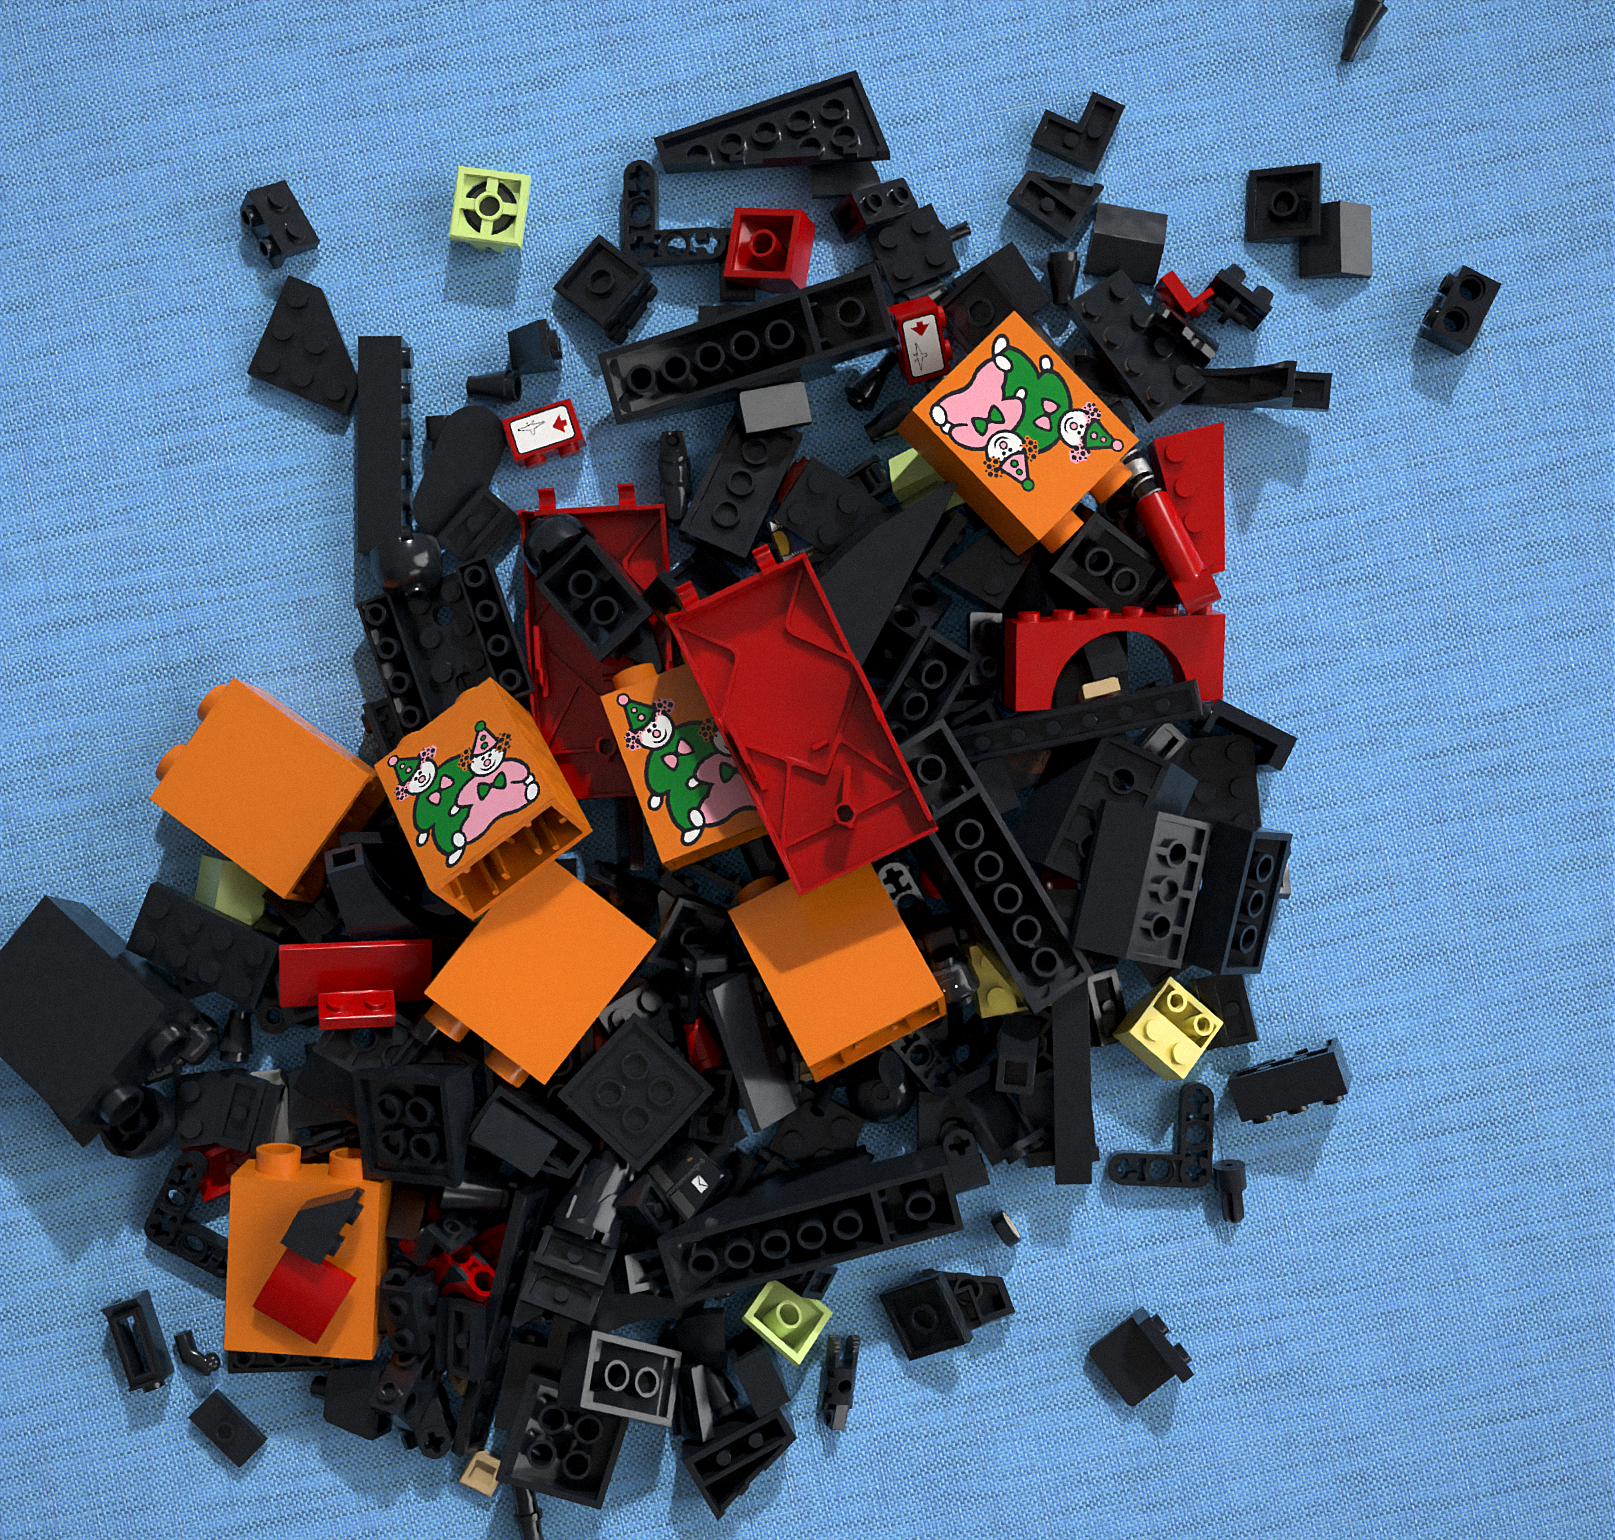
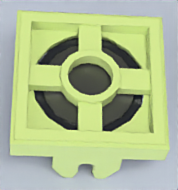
(490, 209)

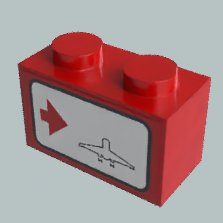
(922, 347)
(544, 434)

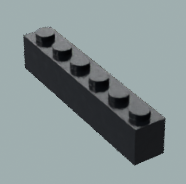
(384, 440)

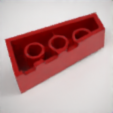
(1192, 474)

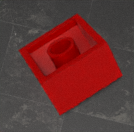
(770, 249)

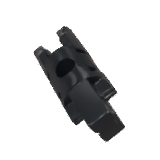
(674, 474)
(839, 1380)

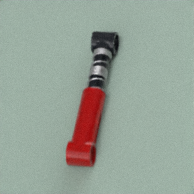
(1166, 530)

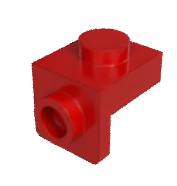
(1175, 295)

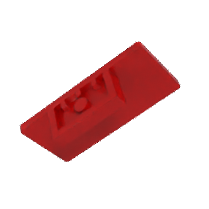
(354, 980)

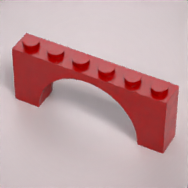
(1043, 644)

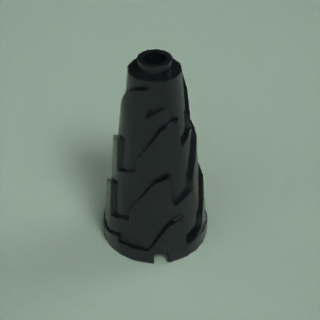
(591, 1196)

